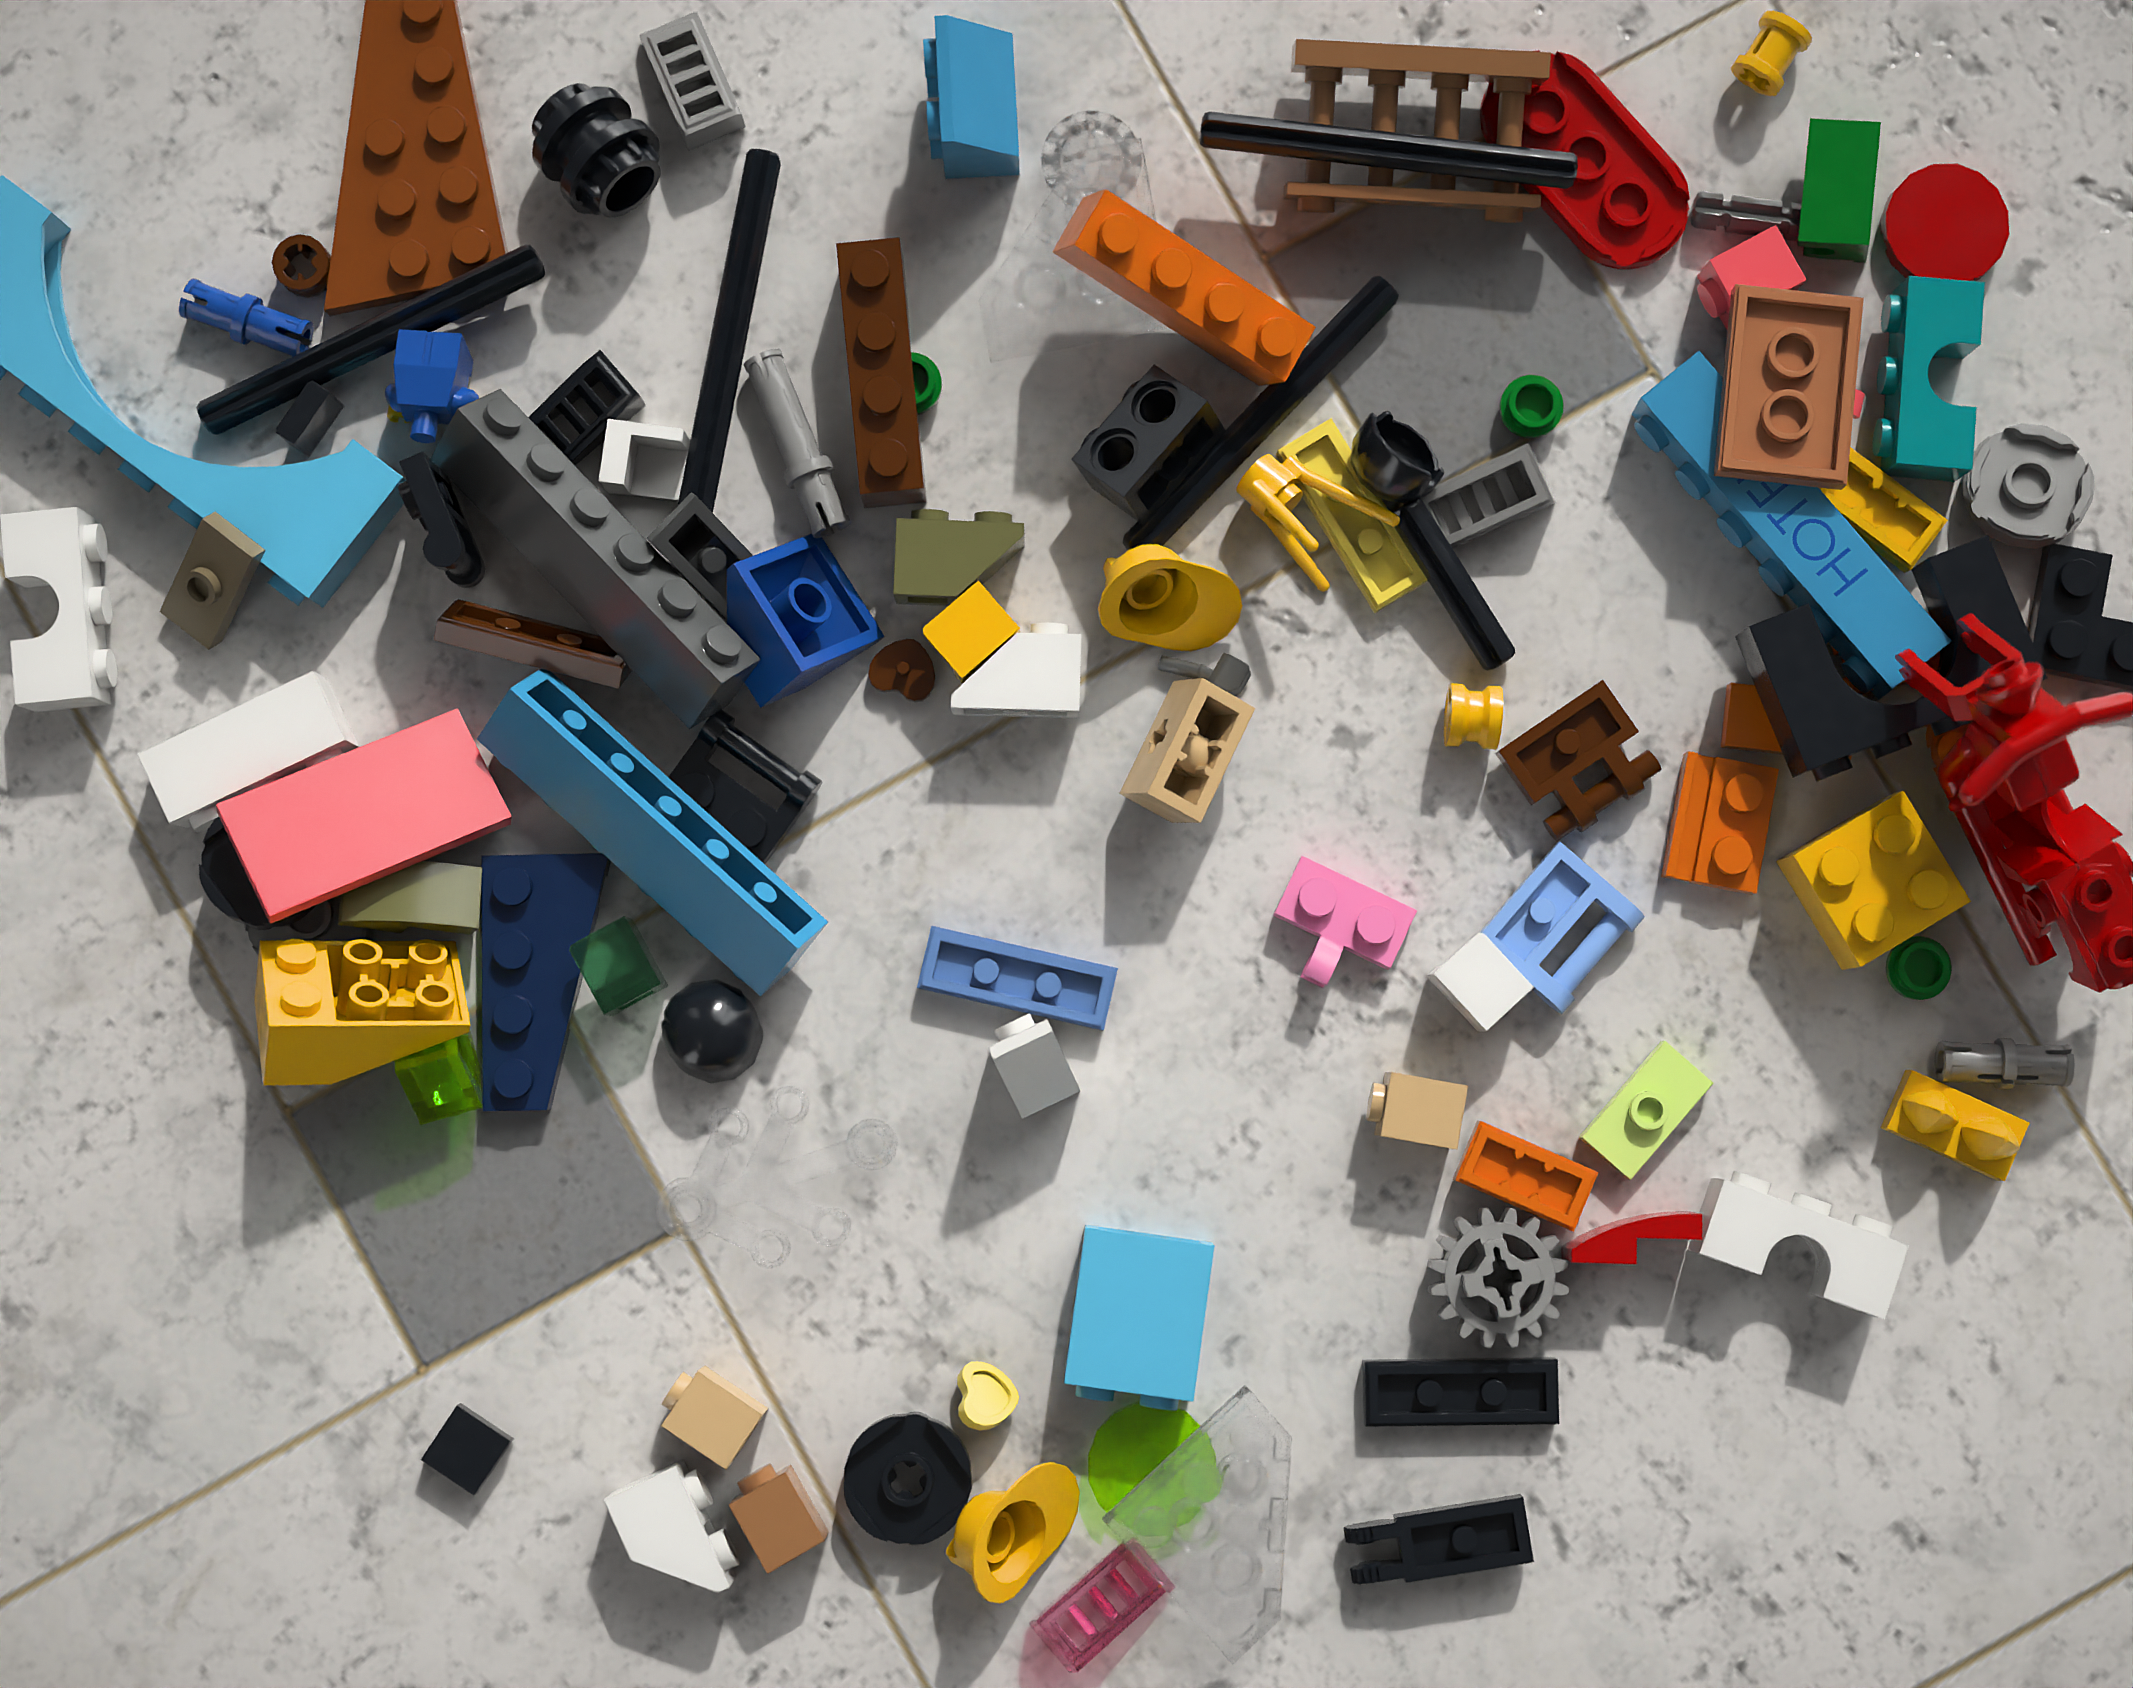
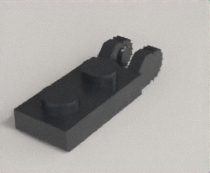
(1446, 1540)

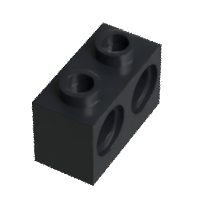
(1157, 451)

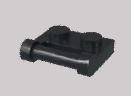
(450, 541)
(732, 805)

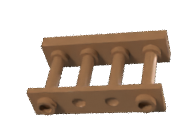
(1450, 75)

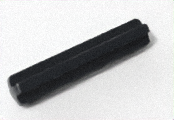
(1453, 585)

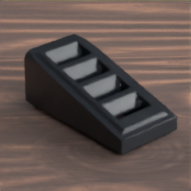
(579, 385)

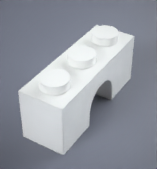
(70, 661)
(1852, 1262)

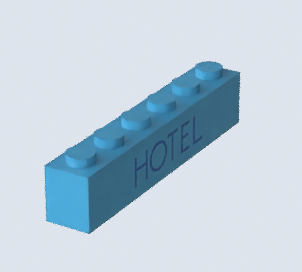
(1793, 534)

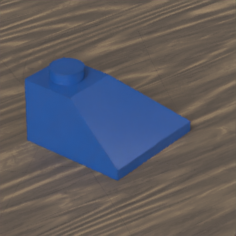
(796, 616)

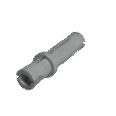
(806, 466)

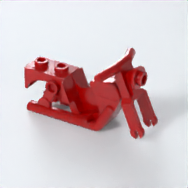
(2009, 793)

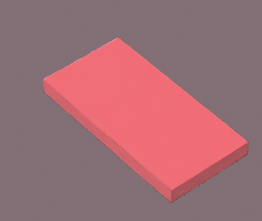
(363, 815)

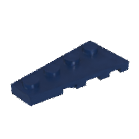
(529, 977)

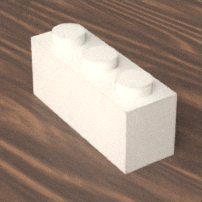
(246, 749)

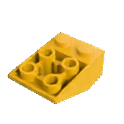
(353, 1005)

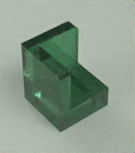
(618, 966)

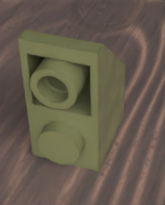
(945, 557)

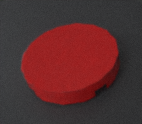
(1945, 224)

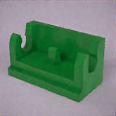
(1839, 189)

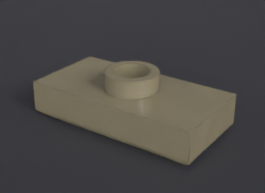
(212, 580)

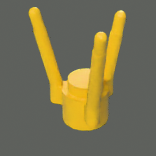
(1274, 494)

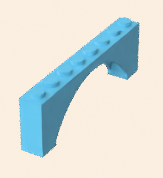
(306, 515)

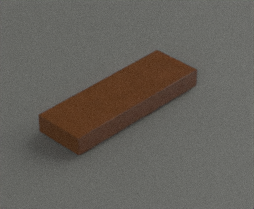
(531, 642)

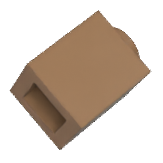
(777, 1516)

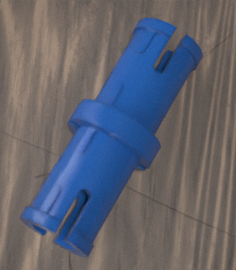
(245, 318)

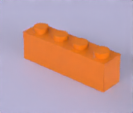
(1183, 288)

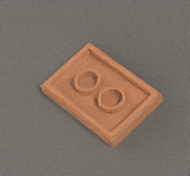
(1788, 387)

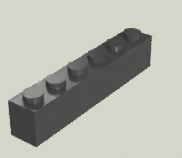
(594, 558)

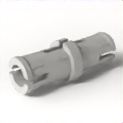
(2004, 1063)

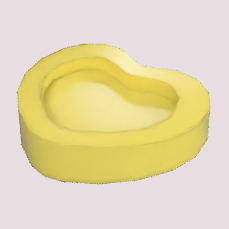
(986, 1396)

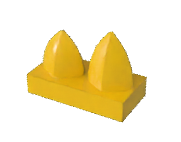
(1955, 1125)

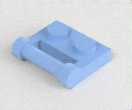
(1545, 911)

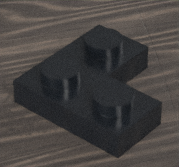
(2069, 622)

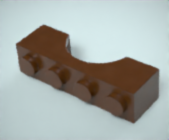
(881, 372)

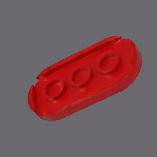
(1627, 190)

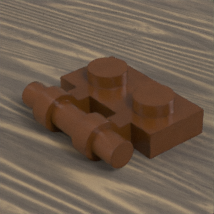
(1568, 743)

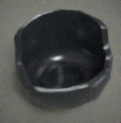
(1394, 459)
(712, 1031)

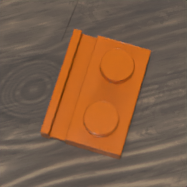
(1720, 823)

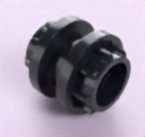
(595, 150)

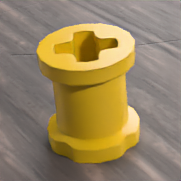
(1771, 53)

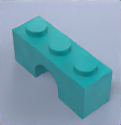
(1919, 430)

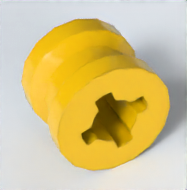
(1473, 716)

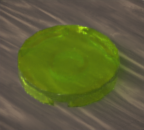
(1131, 1447)

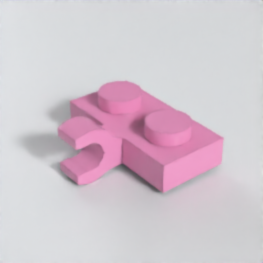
(1342, 917)

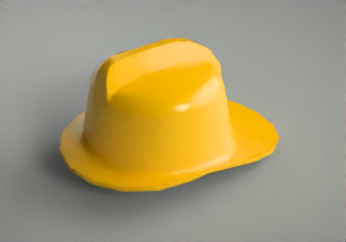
(1167, 600)
(1014, 1531)

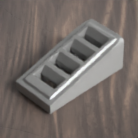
(710, 123)
(1533, 476)

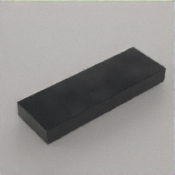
(1460, 1391)

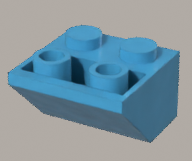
(976, 109)

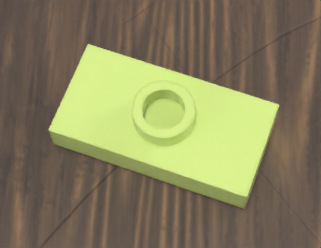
(1646, 1110)

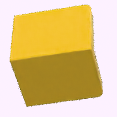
(970, 631)

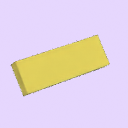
(1365, 545)

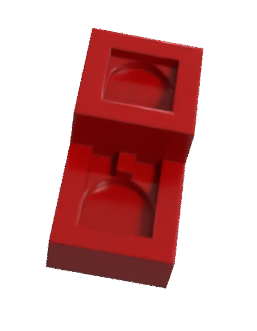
(1618, 1240)

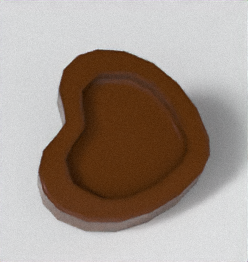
(903, 668)

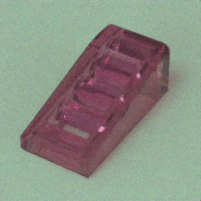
(1116, 1622)

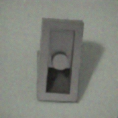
(699, 549)

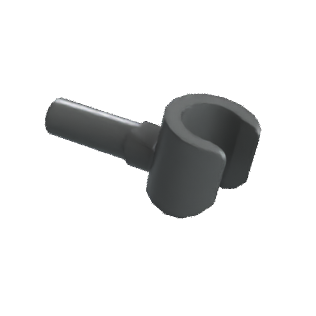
(1229, 673)

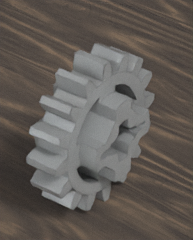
(1525, 1272)

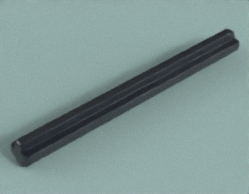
(1388, 150)
(730, 326)
(370, 339)
(1267, 412)

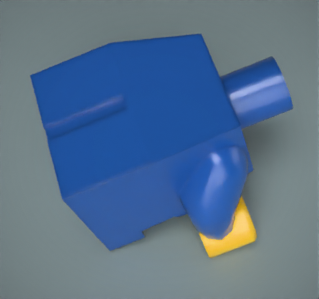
(429, 381)

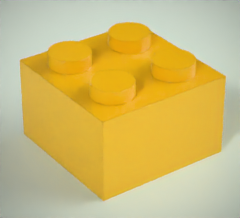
(1873, 881)

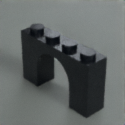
(1824, 719)

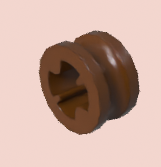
(285, 269)

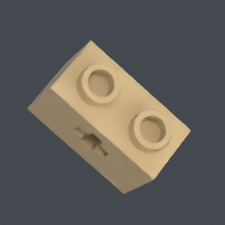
(1187, 750)

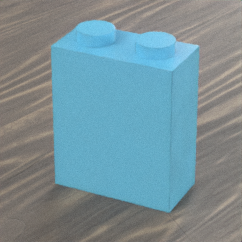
(1138, 1316)

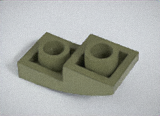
(418, 896)

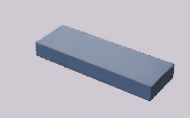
(1017, 978)

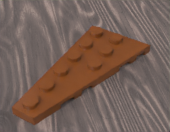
(415, 163)

